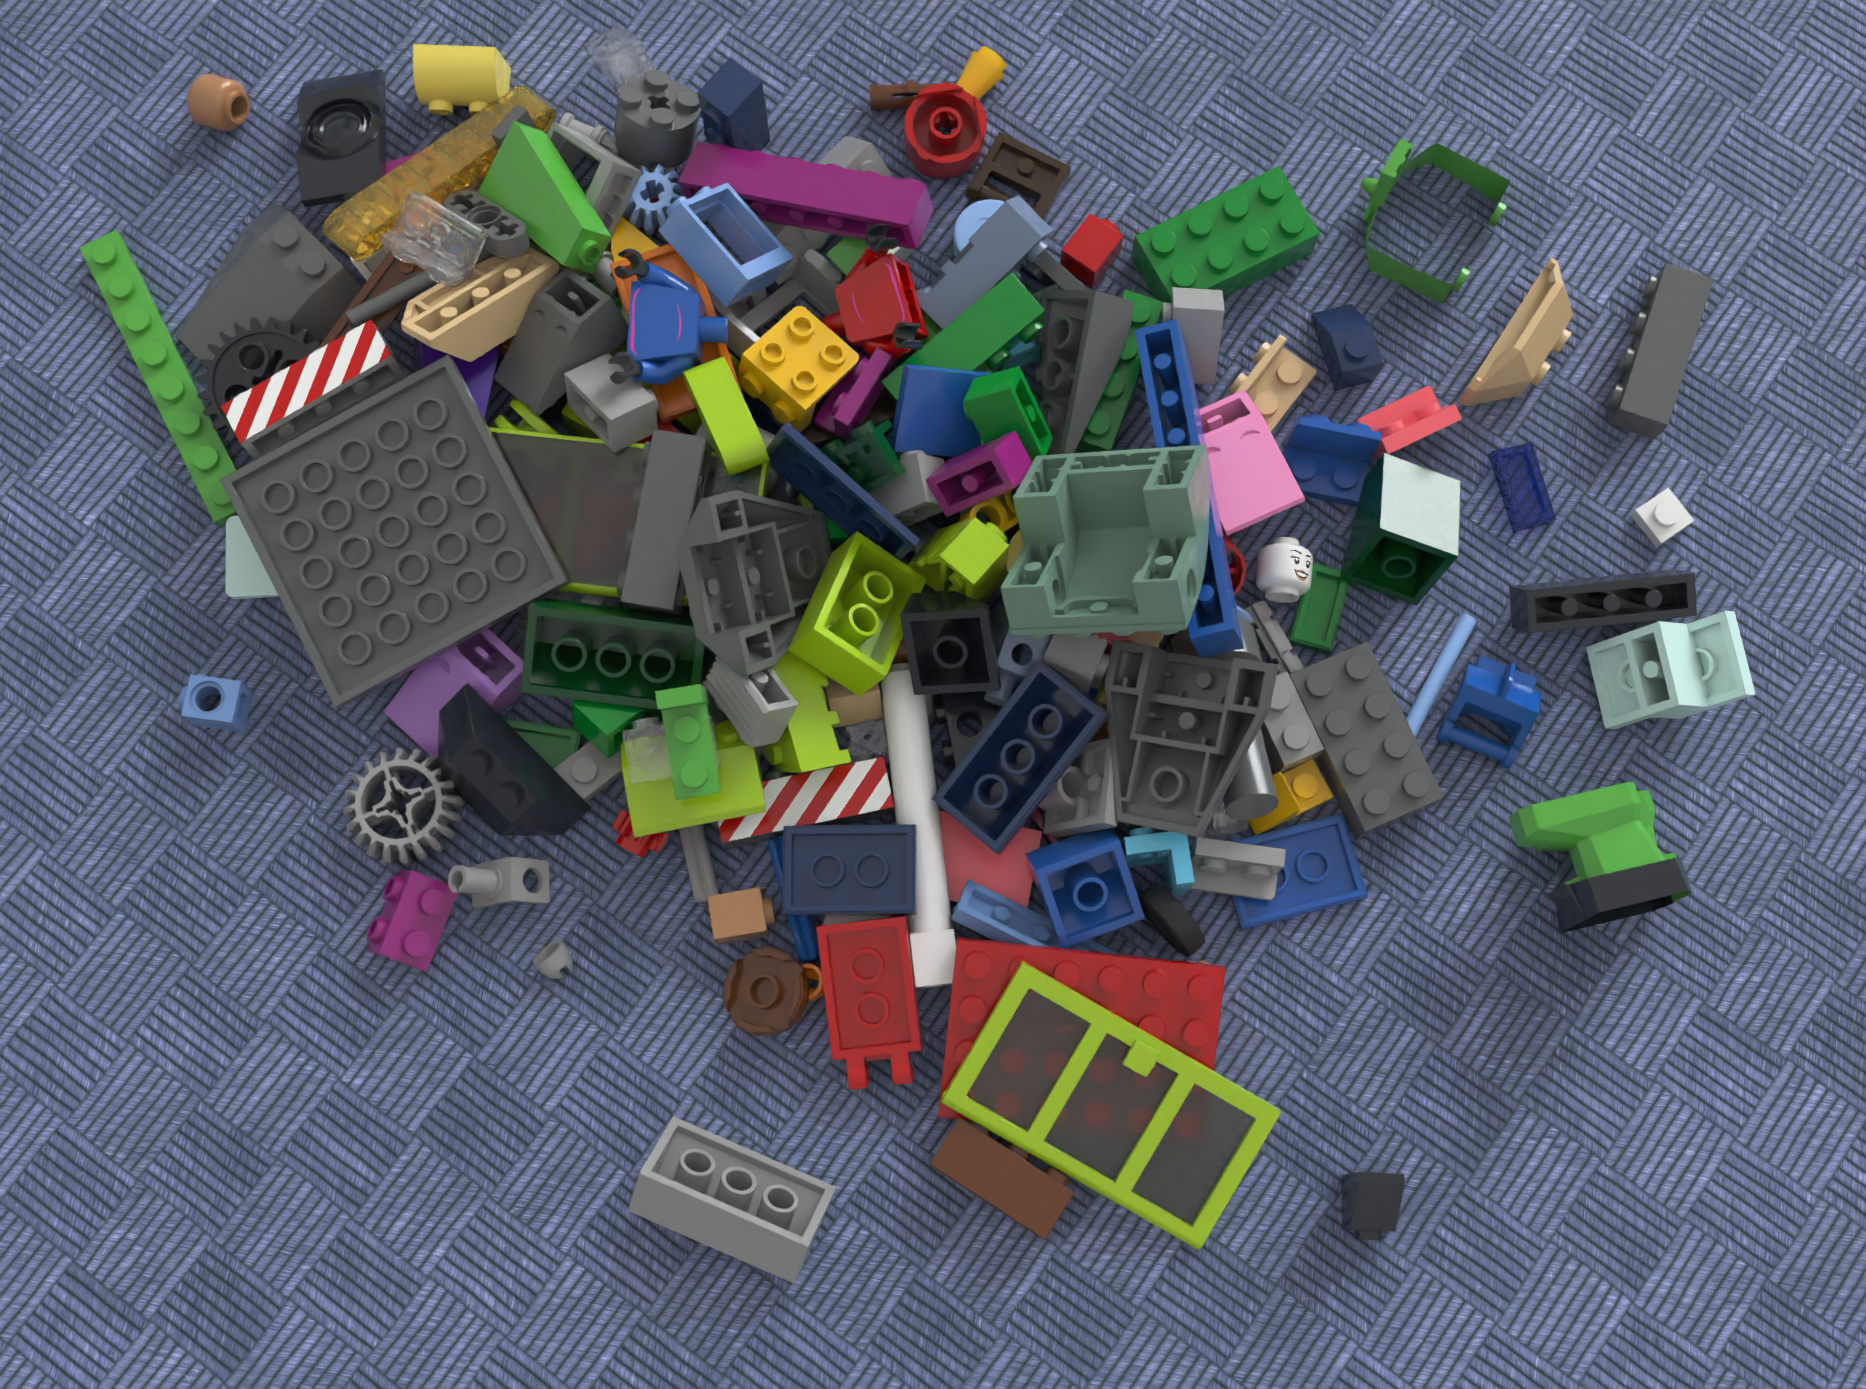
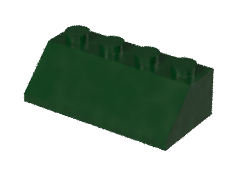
(608, 653)

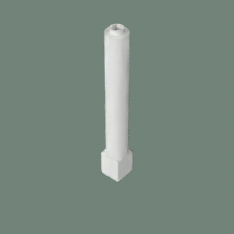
(913, 789)

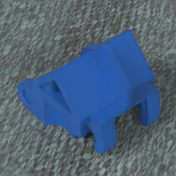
(1498, 695)

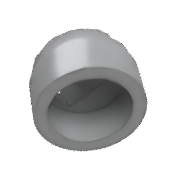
(553, 959)

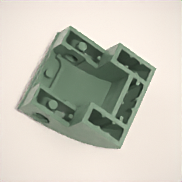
(1110, 542)

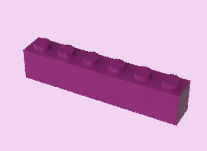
(812, 193)

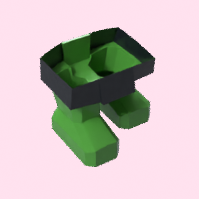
(1611, 852)

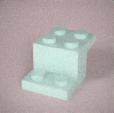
(1670, 670)

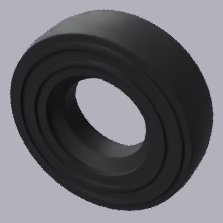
(1171, 920)

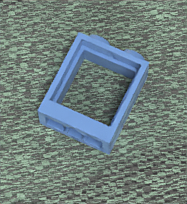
(742, 231)

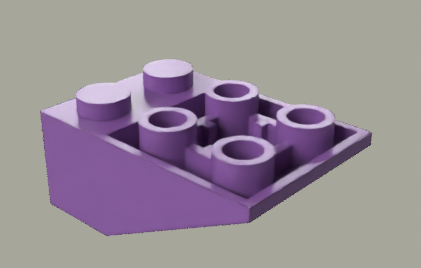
(480, 661)

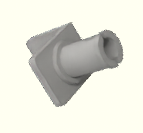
(501, 881)

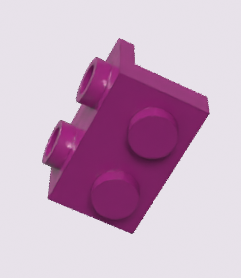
(411, 919)

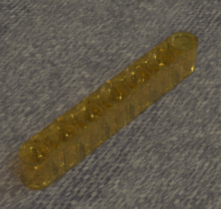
(436, 171)

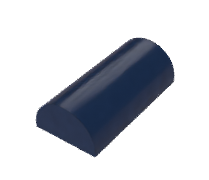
(1021, 756)

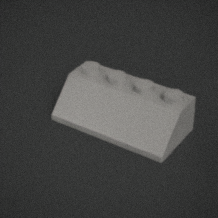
(731, 1199)

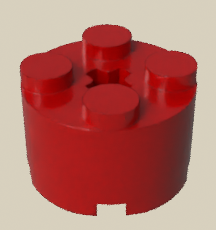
(966, 123)

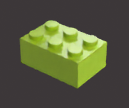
(855, 614)

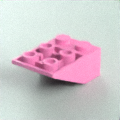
(1245, 464)

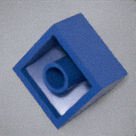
(1085, 886)

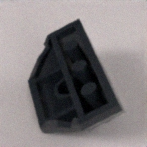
(502, 772)

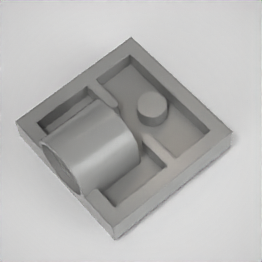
(1083, 795)

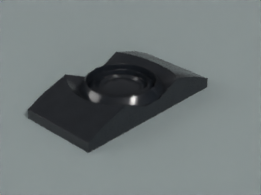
(341, 136)

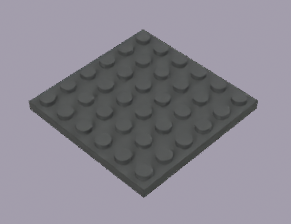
(394, 532)

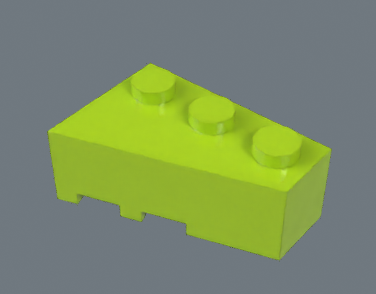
(964, 559)
(809, 736)

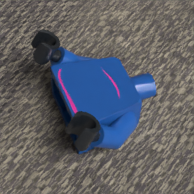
(664, 325)

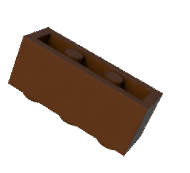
(1003, 1177)

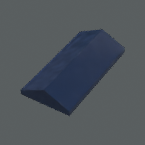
(836, 492)

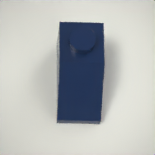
(1347, 346)

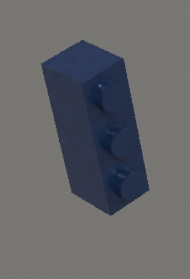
(734, 108)

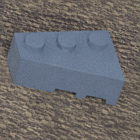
(994, 252)

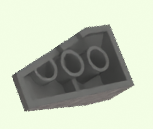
(1079, 353)

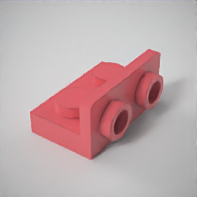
(1409, 420)

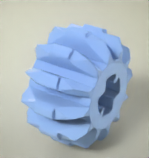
(649, 187)

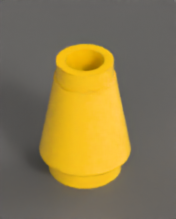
(981, 72)

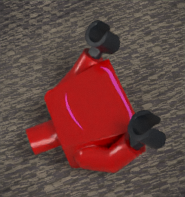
(879, 301)

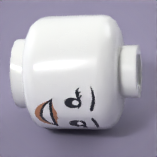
(1284, 570)

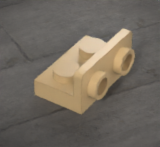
(1275, 381)

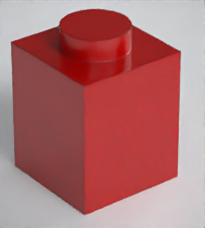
(1092, 250)

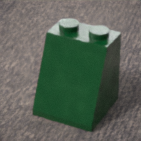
(1403, 530)

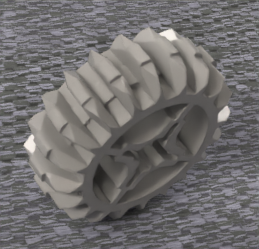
(386, 811)

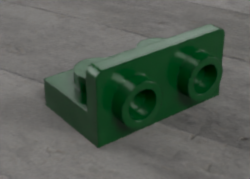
(866, 456)

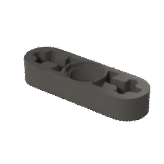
(506, 233)

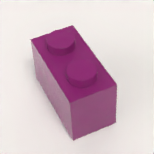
(980, 473)

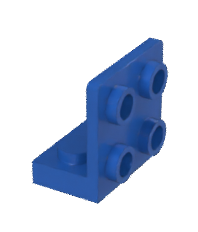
(1330, 458)

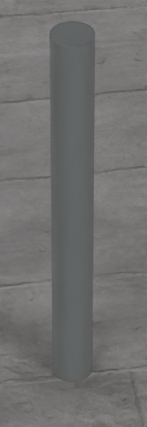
(395, 296)

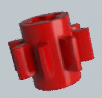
(636, 845)

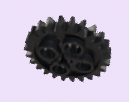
(229, 368)

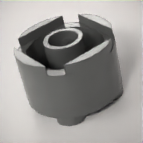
(656, 120)

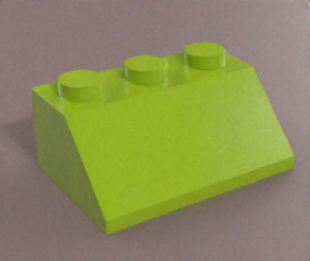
(654, 803)

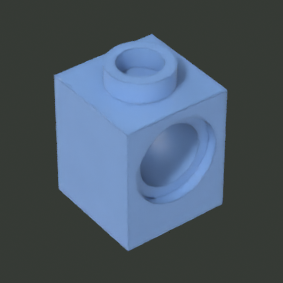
(230, 713)

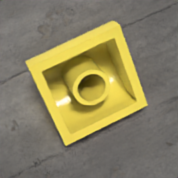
(459, 77)

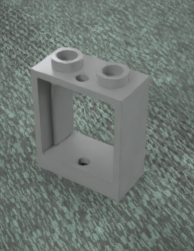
(612, 181)

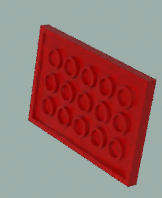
(1161, 996)

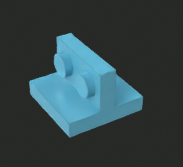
(1171, 849)

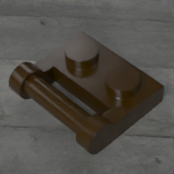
(1022, 170)

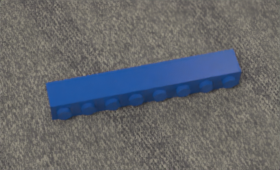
(1175, 423)

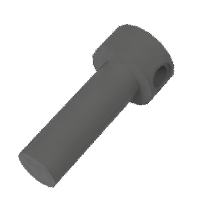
(1253, 787)

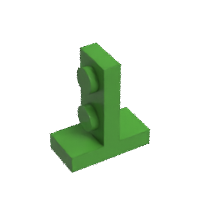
(689, 740)

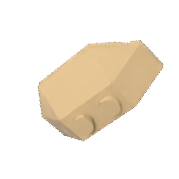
(481, 309)
(1525, 342)

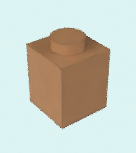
(740, 915)

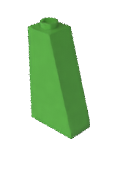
(542, 192)

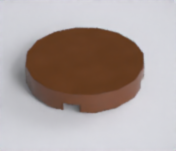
(766, 991)

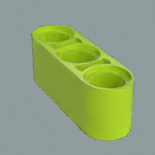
(725, 416)

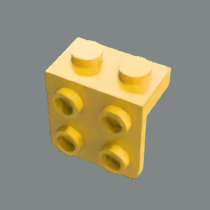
(795, 366)

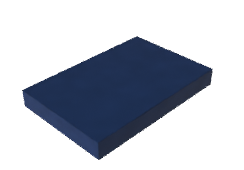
(849, 870)

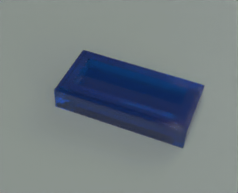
(1522, 487)

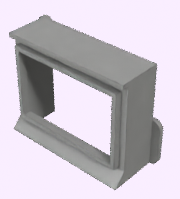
(812, 279)

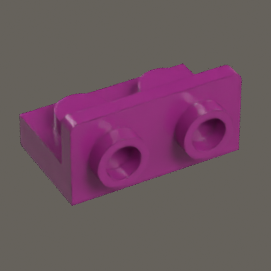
(854, 395)

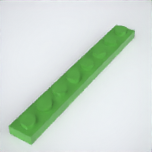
(163, 370)

